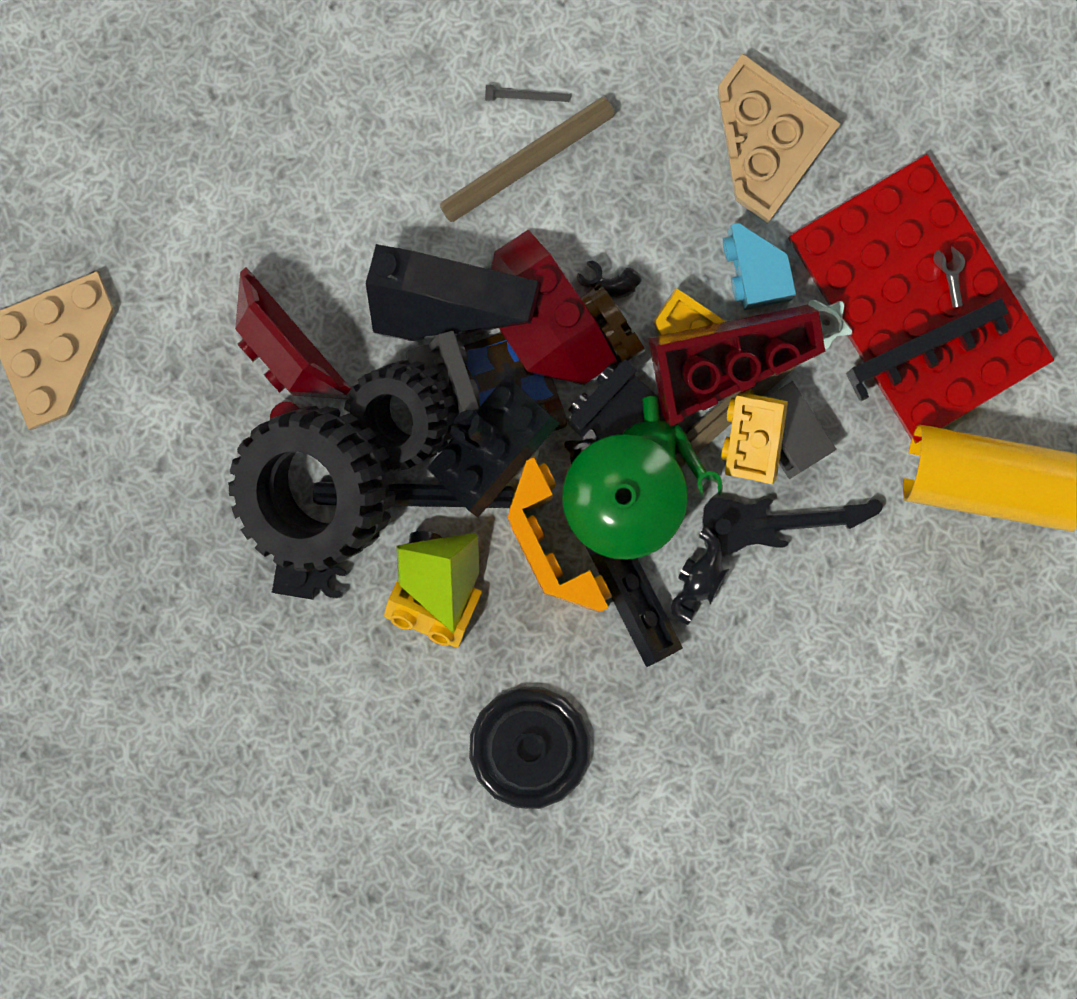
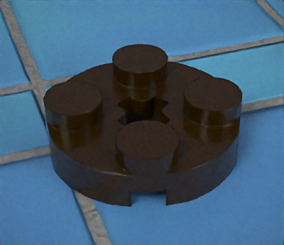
(612, 323)

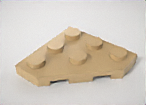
(768, 136)
(51, 345)

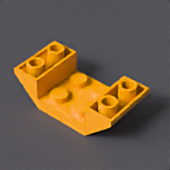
(533, 491)

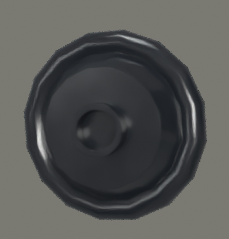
(529, 748)

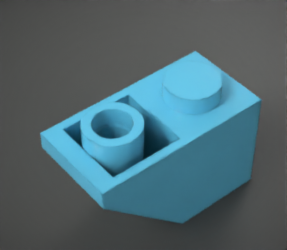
(760, 269)

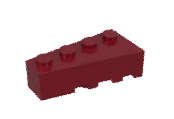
(728, 357)

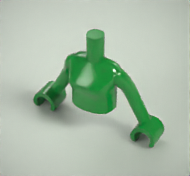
(667, 437)

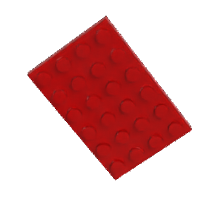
(882, 267)

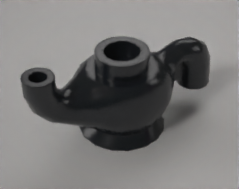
(700, 577)

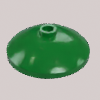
(655, 505)

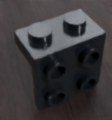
(613, 405)

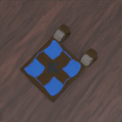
(494, 359)

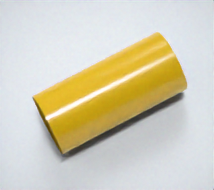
(994, 478)

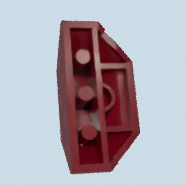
(563, 334)
(282, 345)

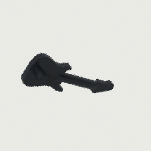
(748, 524)

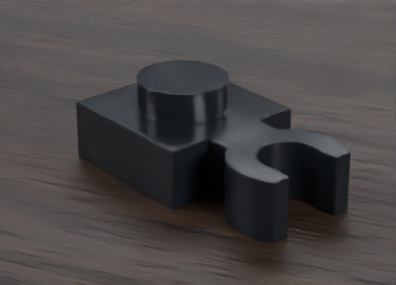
(303, 584)

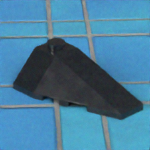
(430, 295)

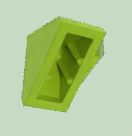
(440, 574)

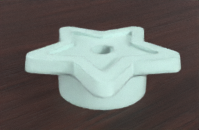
(834, 314)

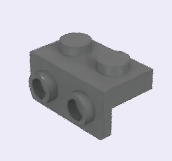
(449, 359)

